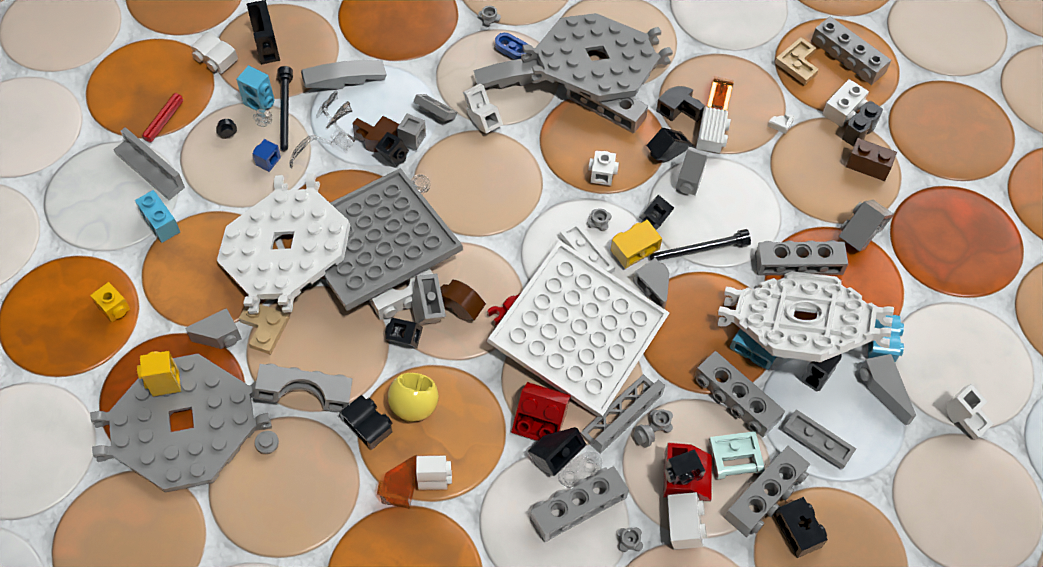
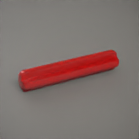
(162, 117)

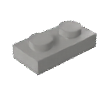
(429, 104)

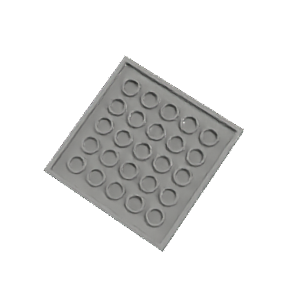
(389, 239)

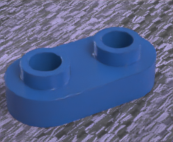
(509, 45)

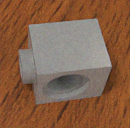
(412, 131)

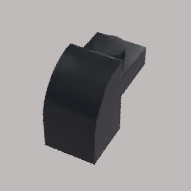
(679, 100)

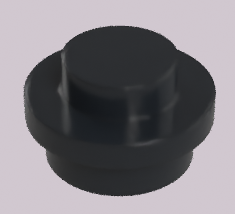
(226, 128)

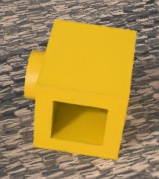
(110, 302)

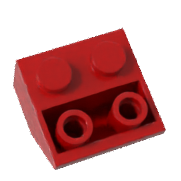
(540, 411)
(702, 487)

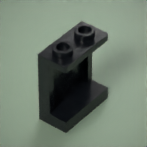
(263, 30)

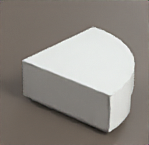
(781, 123)

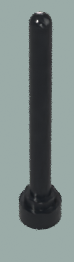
(284, 75)
(740, 238)

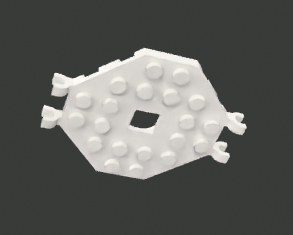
(280, 273)
(840, 324)

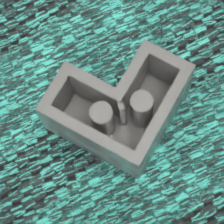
(867, 221)

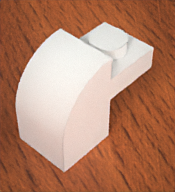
(480, 110)
(966, 410)

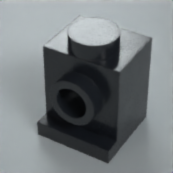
(396, 153)
(660, 208)
(397, 326)
(684, 468)

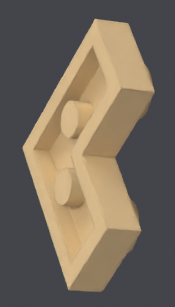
(795, 61)
(269, 327)

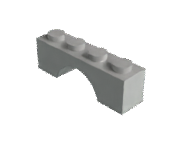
(276, 381)

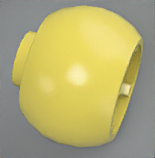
(413, 396)

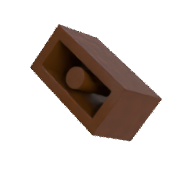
(871, 159)

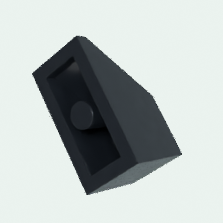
(668, 144)
(557, 450)

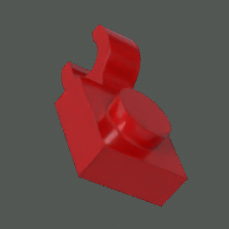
(501, 311)

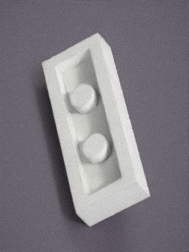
(580, 241)

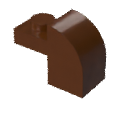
(373, 134)
(462, 300)

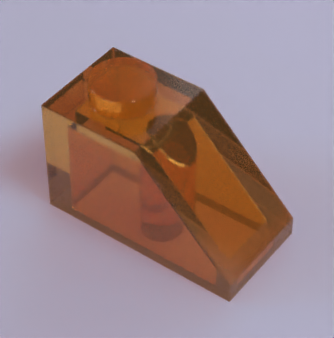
(399, 484)

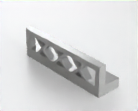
(149, 165)
(626, 417)

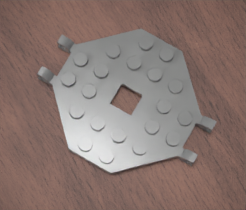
(565, 56)
(185, 457)

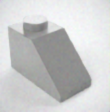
(692, 171)
(653, 281)
(427, 299)
(215, 330)

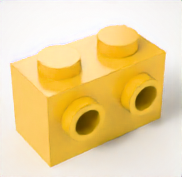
(635, 243)
(159, 373)

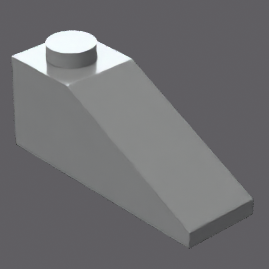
(886, 384)

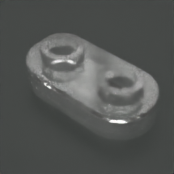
(578, 468)

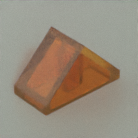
(720, 93)

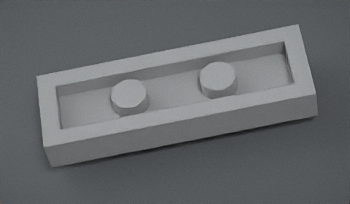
(819, 439)

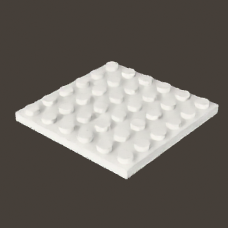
(578, 328)

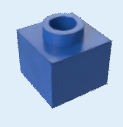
(266, 155)

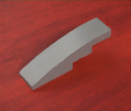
(345, 72)
(506, 73)

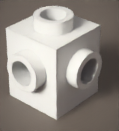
(603, 167)

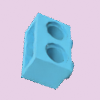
(255, 89)
(157, 216)

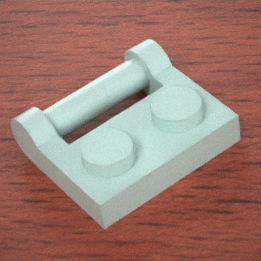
(736, 447)

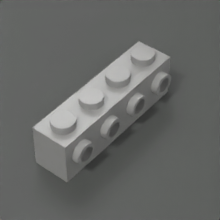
(851, 50)

